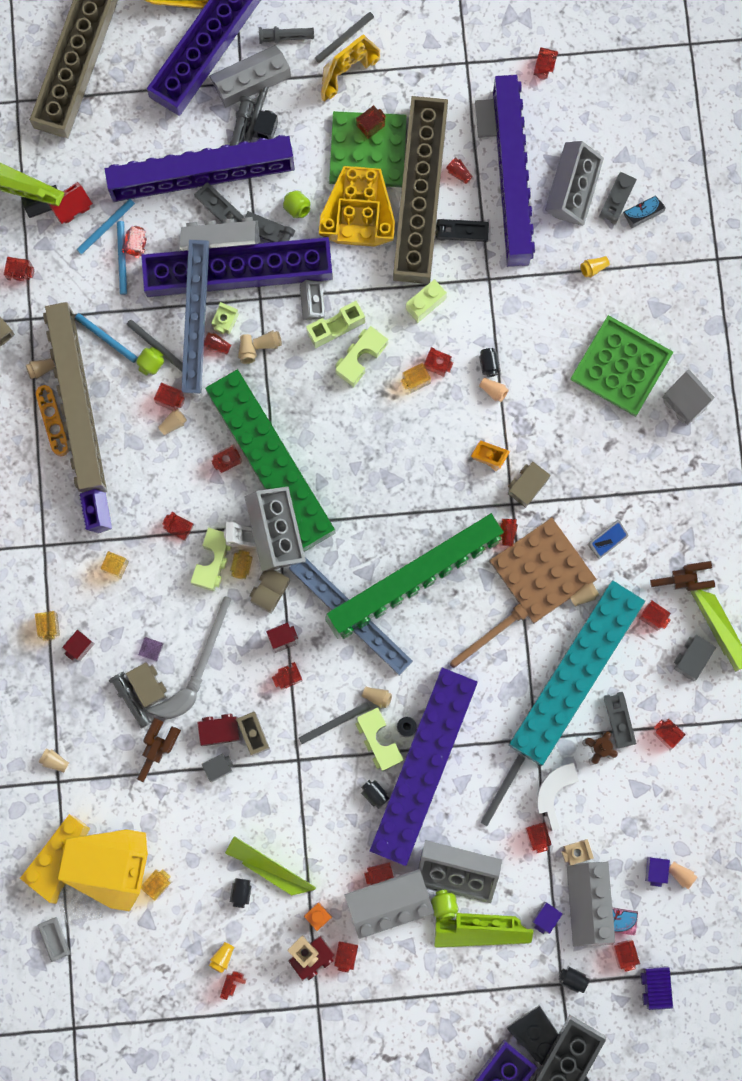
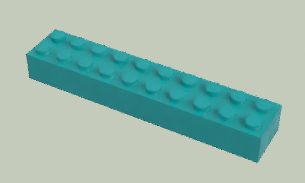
(576, 673)

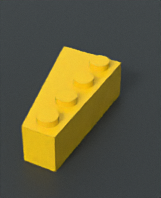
(44, 869)

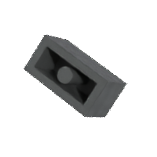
(694, 657)

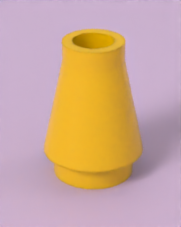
(593, 266)
(221, 958)

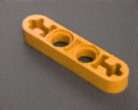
(53, 420)

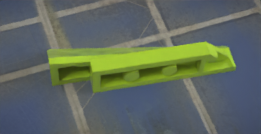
(25, 186)
(720, 627)
(268, 868)
(480, 931)

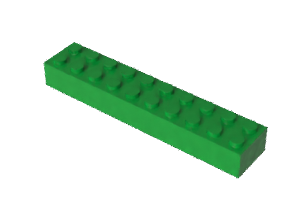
(268, 454)
(413, 576)

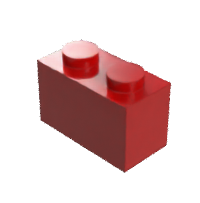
(73, 202)

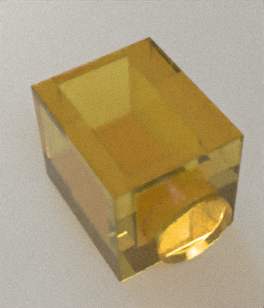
(415, 378)
(114, 565)
(47, 625)
(156, 884)

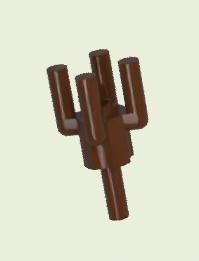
(686, 578)
(156, 746)
(600, 748)

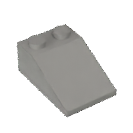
(688, 397)

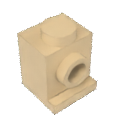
(583, 846)
(295, 951)

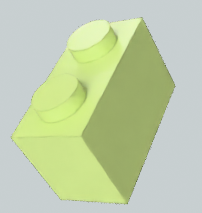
(426, 301)

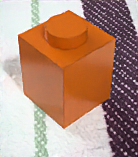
(318, 916)

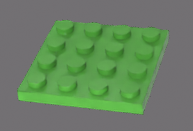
(381, 151)
(621, 365)

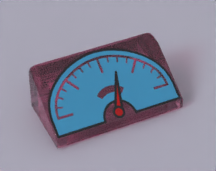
(625, 921)

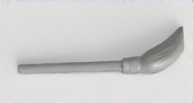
(185, 699)

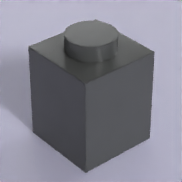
(217, 767)

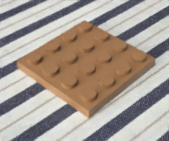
(542, 570)

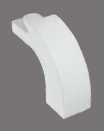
(239, 536)
(548, 789)

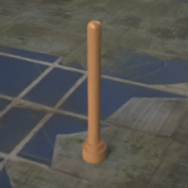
(517, 614)

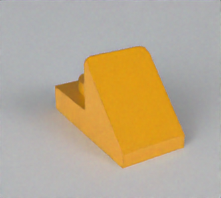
(490, 455)

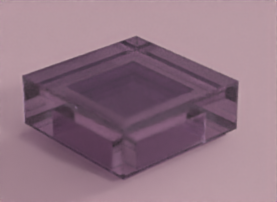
(151, 649)

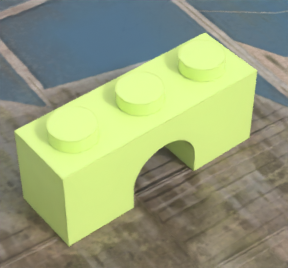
(345, 321)
(369, 342)
(208, 576)
(370, 724)

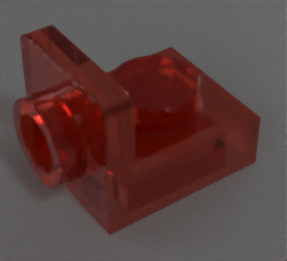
(177, 526)
(345, 956)
(229, 987)

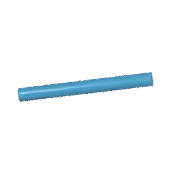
(105, 226)
(121, 258)
(105, 337)

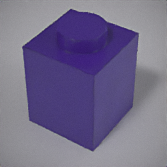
(657, 871)
(546, 918)

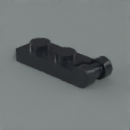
(462, 230)

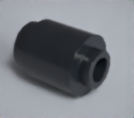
(489, 362)
(406, 733)
(374, 793)
(240, 893)
(574, 980)

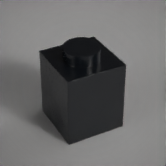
(265, 125)

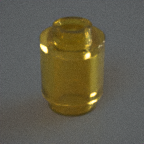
(241, 564)

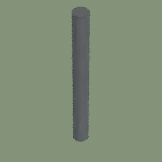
(344, 37)
(259, 104)
(150, 340)
(334, 723)
(502, 791)

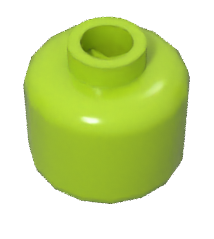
(296, 204)
(150, 361)
(444, 905)

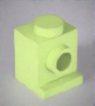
(227, 325)

